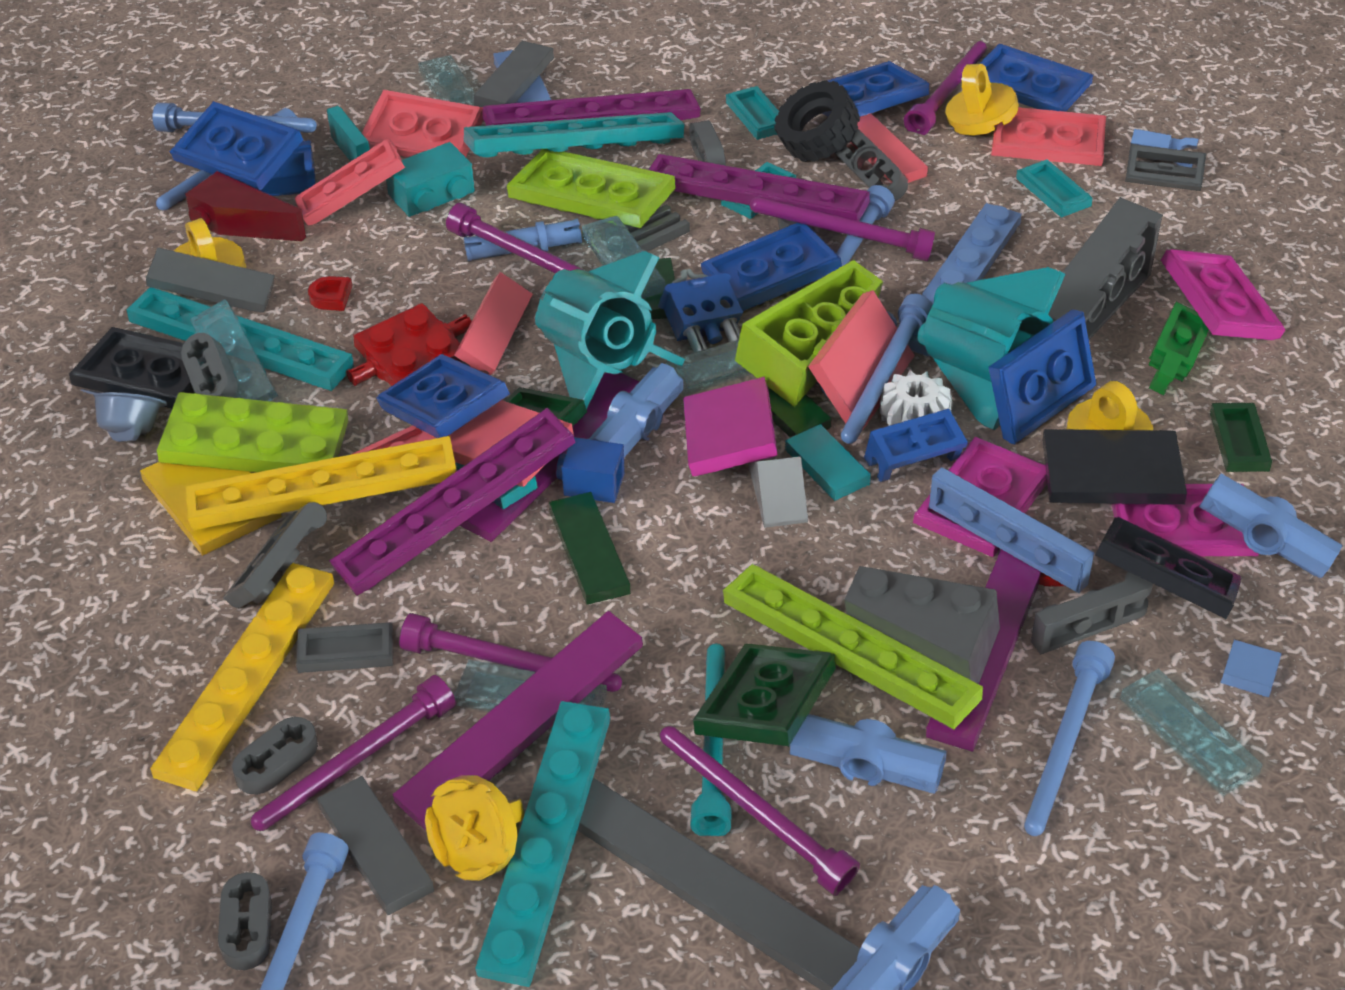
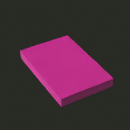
(1222, 295)
(729, 427)
(997, 472)
(1187, 525)

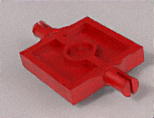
(405, 344)

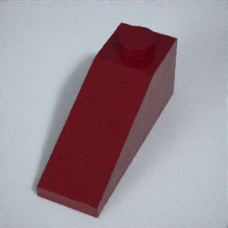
(243, 211)

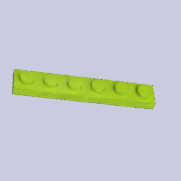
(856, 646)

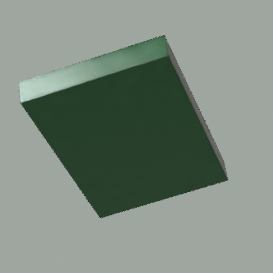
(765, 694)

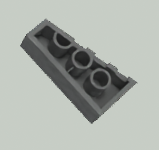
(1109, 265)

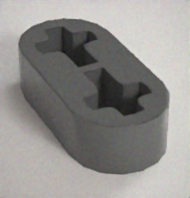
(706, 143)
(216, 366)
(275, 755)
(233, 921)

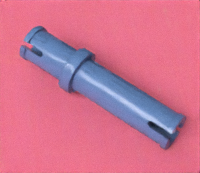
(540, 236)

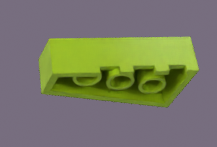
(792, 332)

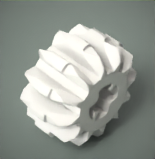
(913, 397)

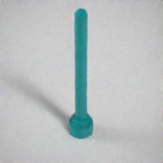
(711, 811)

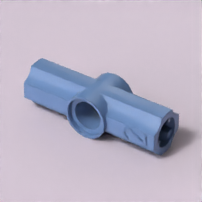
(640, 411)
(1270, 526)
(869, 753)
(900, 951)

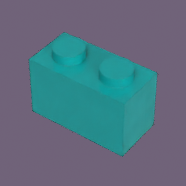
(431, 179)

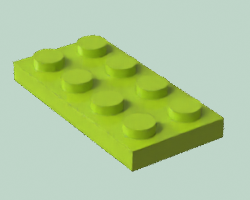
(591, 187)
(249, 433)

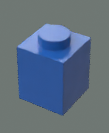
(592, 468)

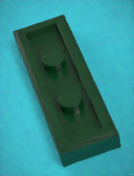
(589, 548)

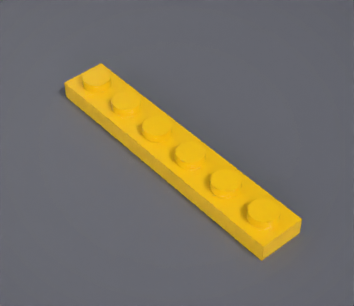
(319, 482)
(242, 678)

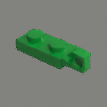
(1177, 347)

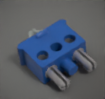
(701, 308)

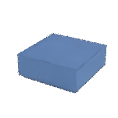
(1251, 668)

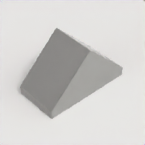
(780, 491)

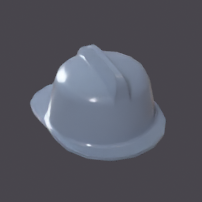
(125, 414)

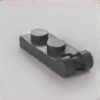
(275, 555)
(1091, 613)

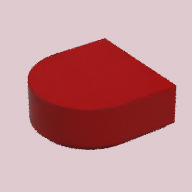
(330, 292)

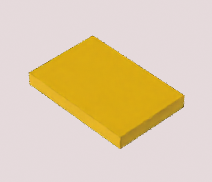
(168, 485)

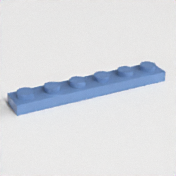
(973, 253)

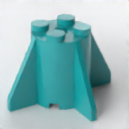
(600, 321)
(980, 324)

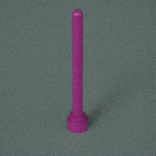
(923, 115)
(465, 222)
(916, 242)
(421, 634)
(431, 699)
(833, 868)

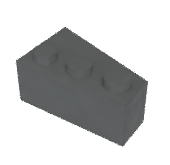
(930, 615)

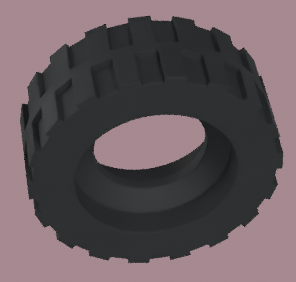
(826, 137)

